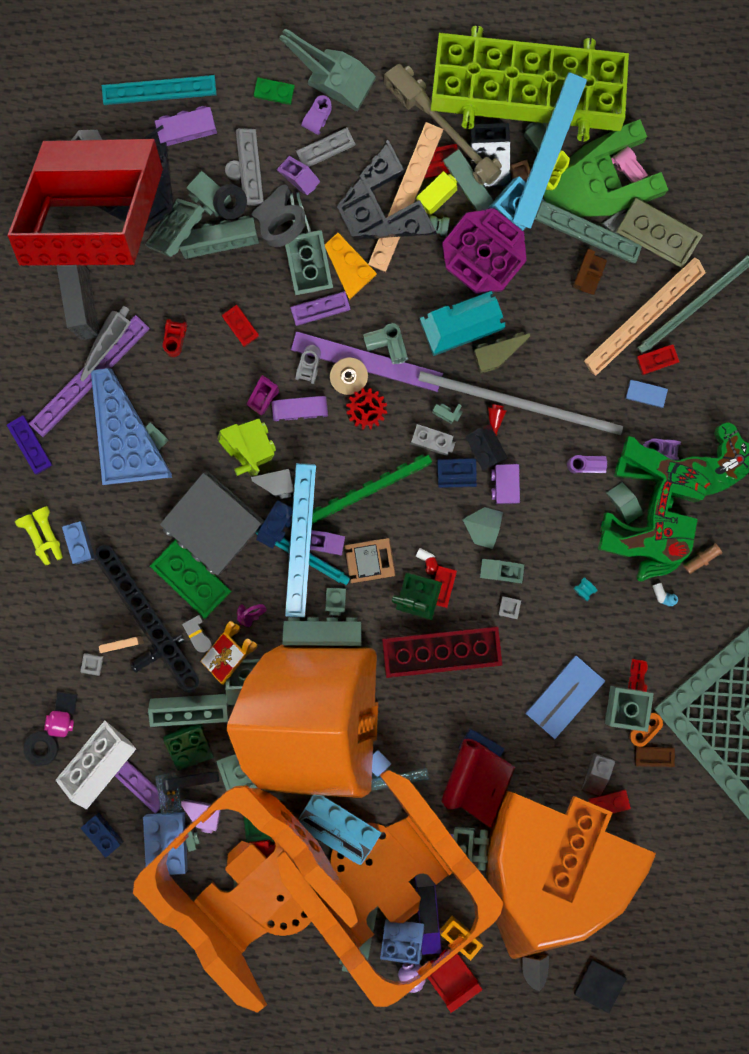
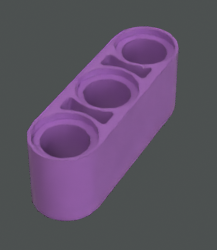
(300, 407)

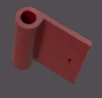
(478, 782)

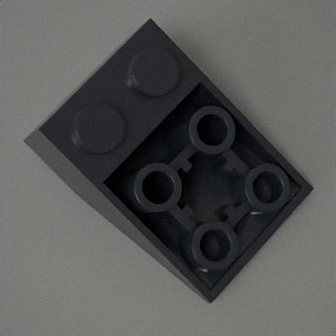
(492, 142)

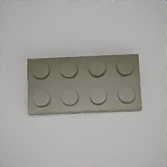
(659, 232)

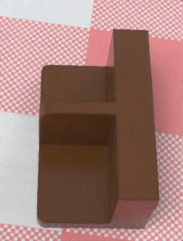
(589, 273)

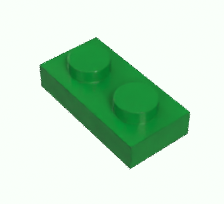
(274, 91)

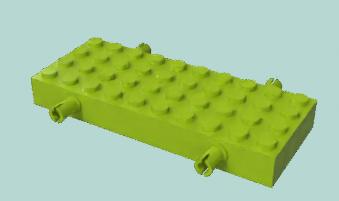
(525, 81)

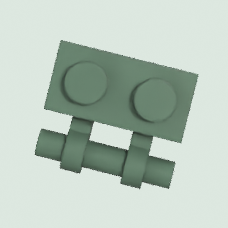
(466, 839)

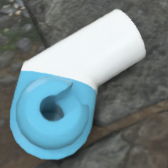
(663, 597)

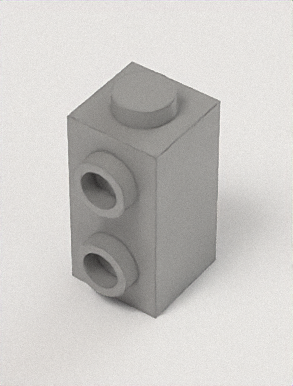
(433, 440)

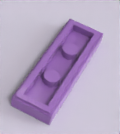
(320, 308)
(139, 786)

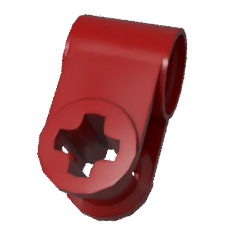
(174, 333)

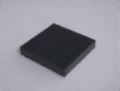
(600, 986)

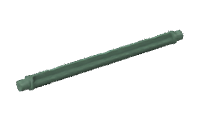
(694, 305)

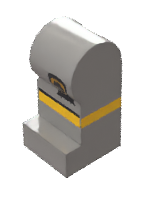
(196, 634)

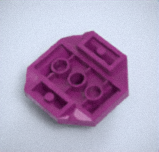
(490, 232)

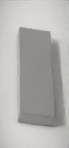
(249, 165)

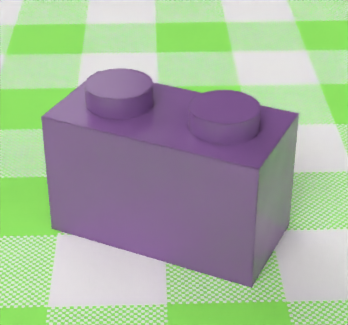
(506, 484)

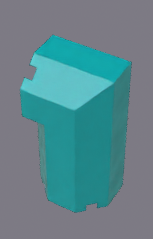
(462, 323)

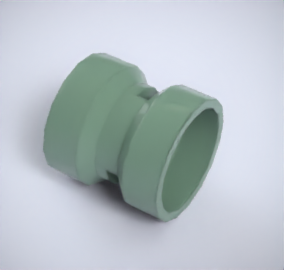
(443, 225)

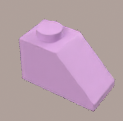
(195, 808)

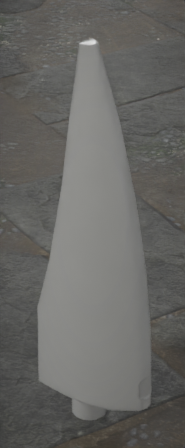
(108, 336)

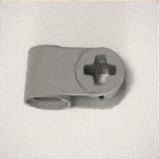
(308, 367)

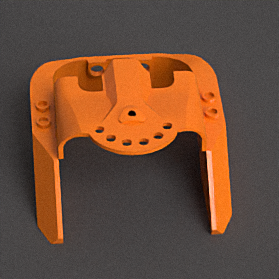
(409, 849)
(225, 923)

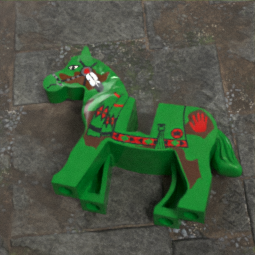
(670, 535)

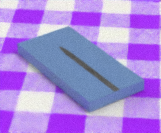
(565, 697)

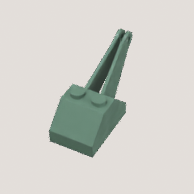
(336, 72)
(308, 260)

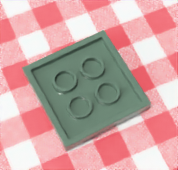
(175, 228)

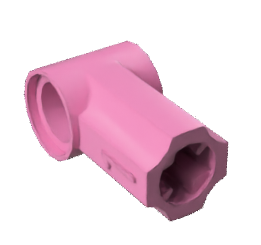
(628, 165)

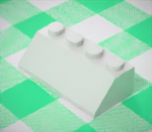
(95, 765)

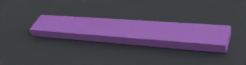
(374, 363)
(76, 389)

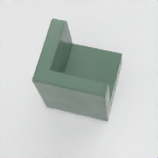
(157, 437)

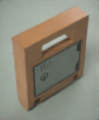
(366, 560)

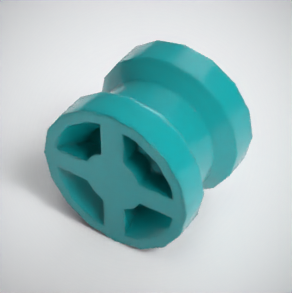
(585, 589)

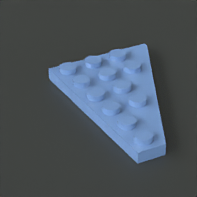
(123, 441)

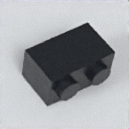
(486, 447)

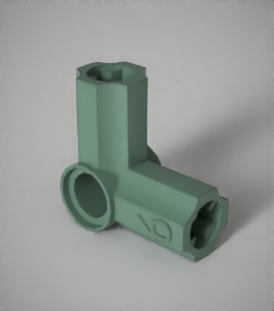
(395, 344)

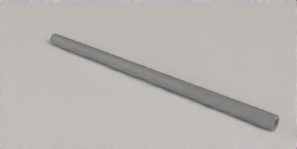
(520, 403)

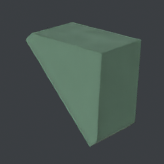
(625, 503)

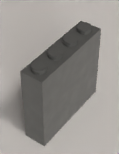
(78, 301)
(211, 523)

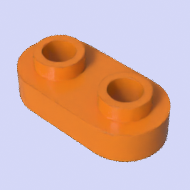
(647, 736)

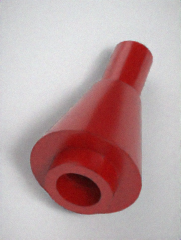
(496, 416)

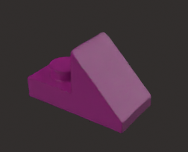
(262, 395)

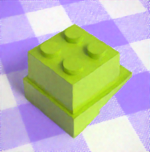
(248, 445)

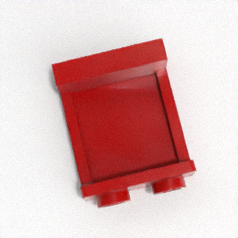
(454, 982)

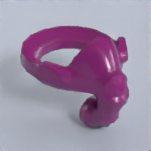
(246, 618)

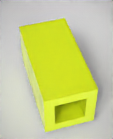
(437, 192)

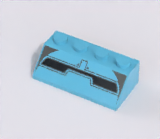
(339, 828)

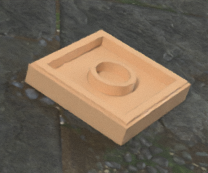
(121, 644)

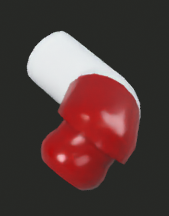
(429, 559)

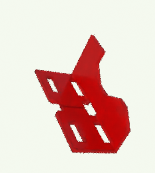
(643, 669)

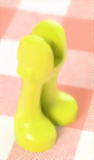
(41, 516)

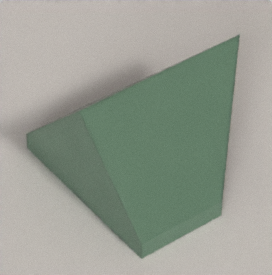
(484, 526)

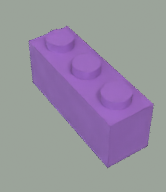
(186, 126)

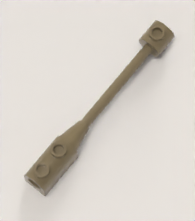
(413, 93)

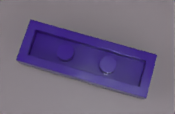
(29, 445)

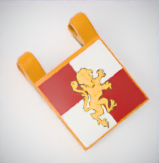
(227, 654)

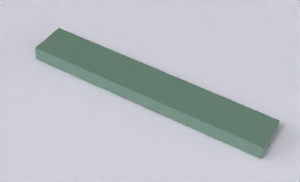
(587, 232)

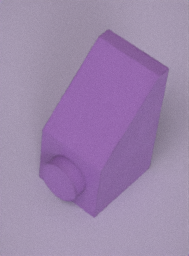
(299, 175)
(326, 542)

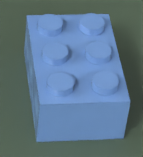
(159, 833)

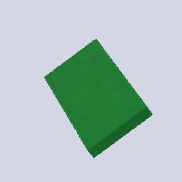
(190, 579)

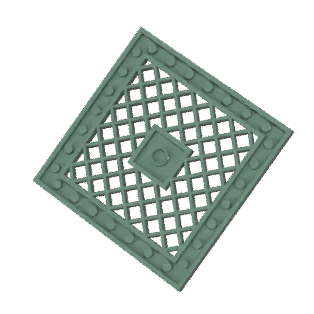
(671, 713)

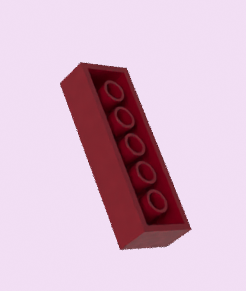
(442, 652)

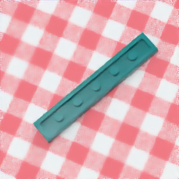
(159, 90)

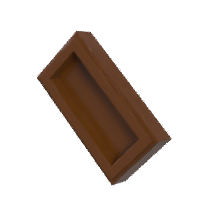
(655, 756)

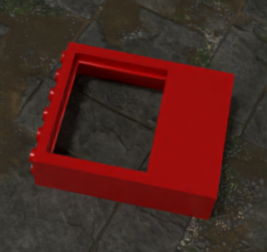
(86, 175)

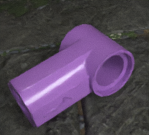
(589, 464)

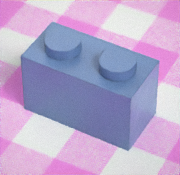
(78, 542)

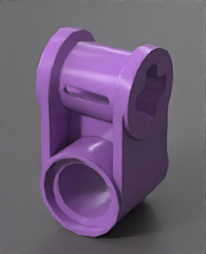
(317, 117)
(666, 447)

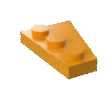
(349, 265)

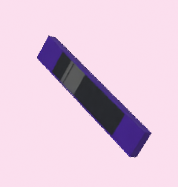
(428, 914)

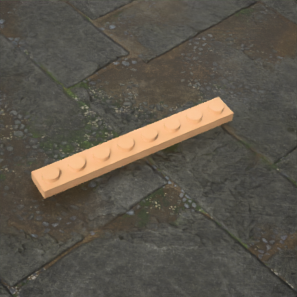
(408, 190)
(645, 316)

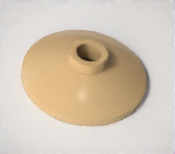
(350, 384)

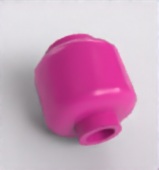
(58, 724)

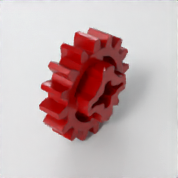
(368, 400)

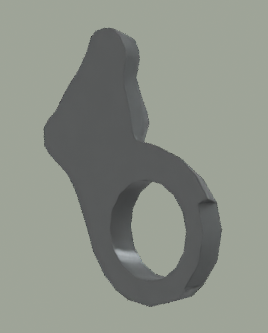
(275, 212)

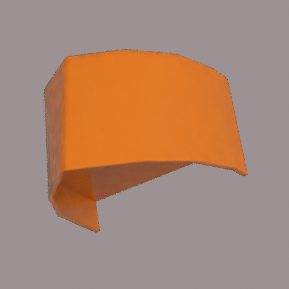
(308, 721)
(559, 873)

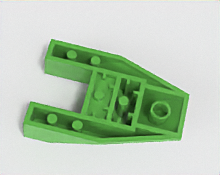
(591, 182)

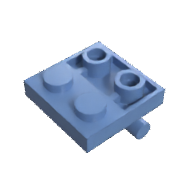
(402, 942)

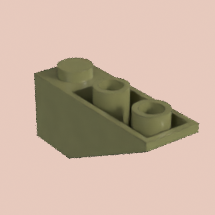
(493, 356)

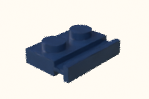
(457, 473)

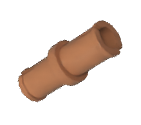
(702, 558)

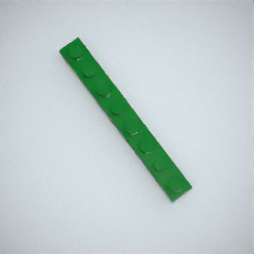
(369, 488)

